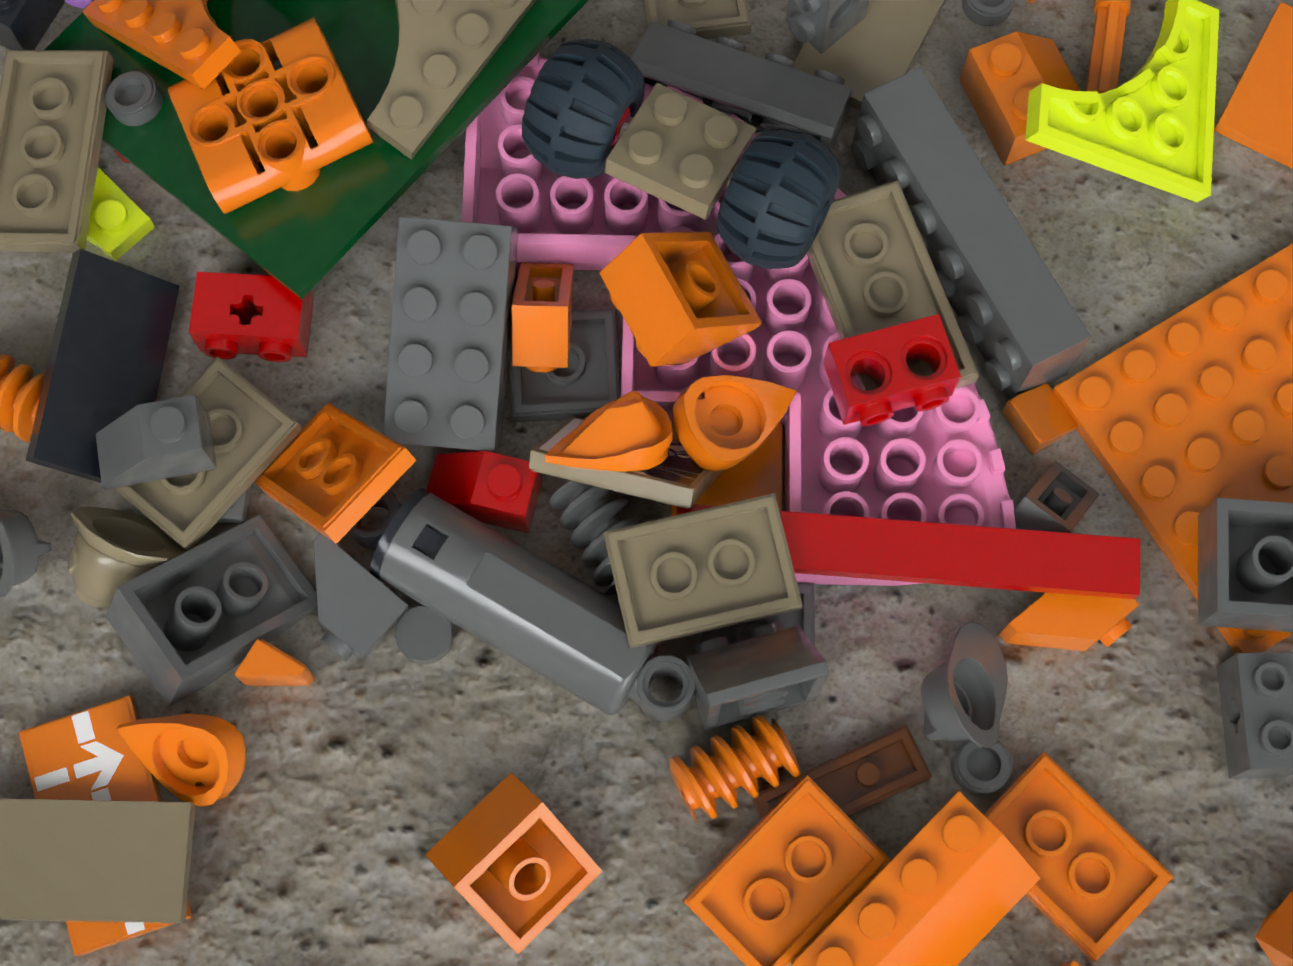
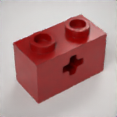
(230, 300)

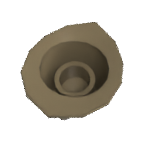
(113, 550)

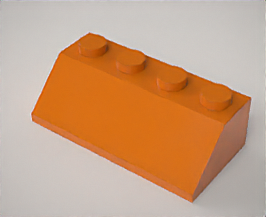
(929, 897)

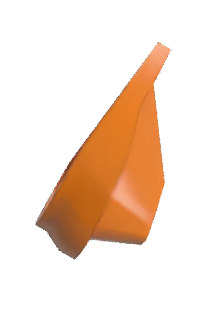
(729, 418)
(617, 437)
(189, 751)

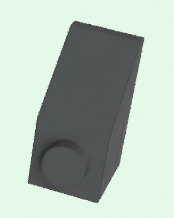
(156, 443)
(1055, 502)
(351, 602)

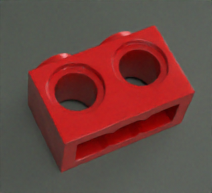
(884, 357)

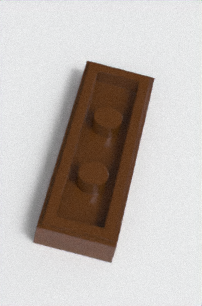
(862, 774)

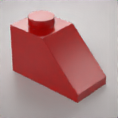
(488, 487)

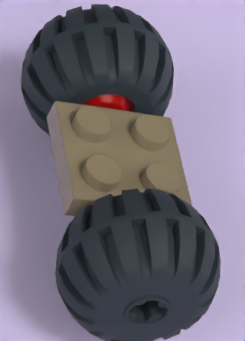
(591, 122)

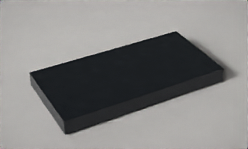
(101, 359)

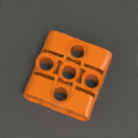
(271, 117)

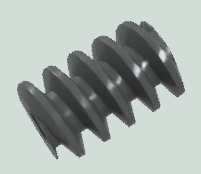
(590, 514)

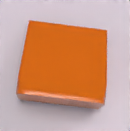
(1038, 418)
(272, 667)

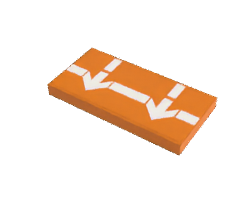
(90, 760)

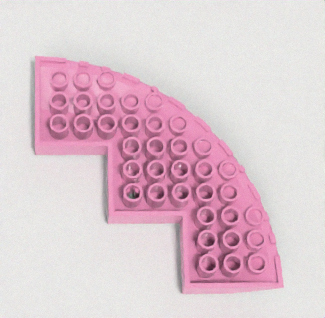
(908, 468)

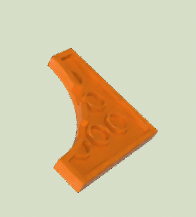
(169, 32)

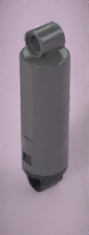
(518, 604)

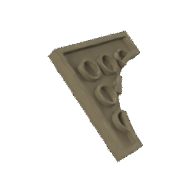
(436, 61)

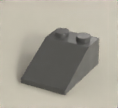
(209, 608)
(755, 675)

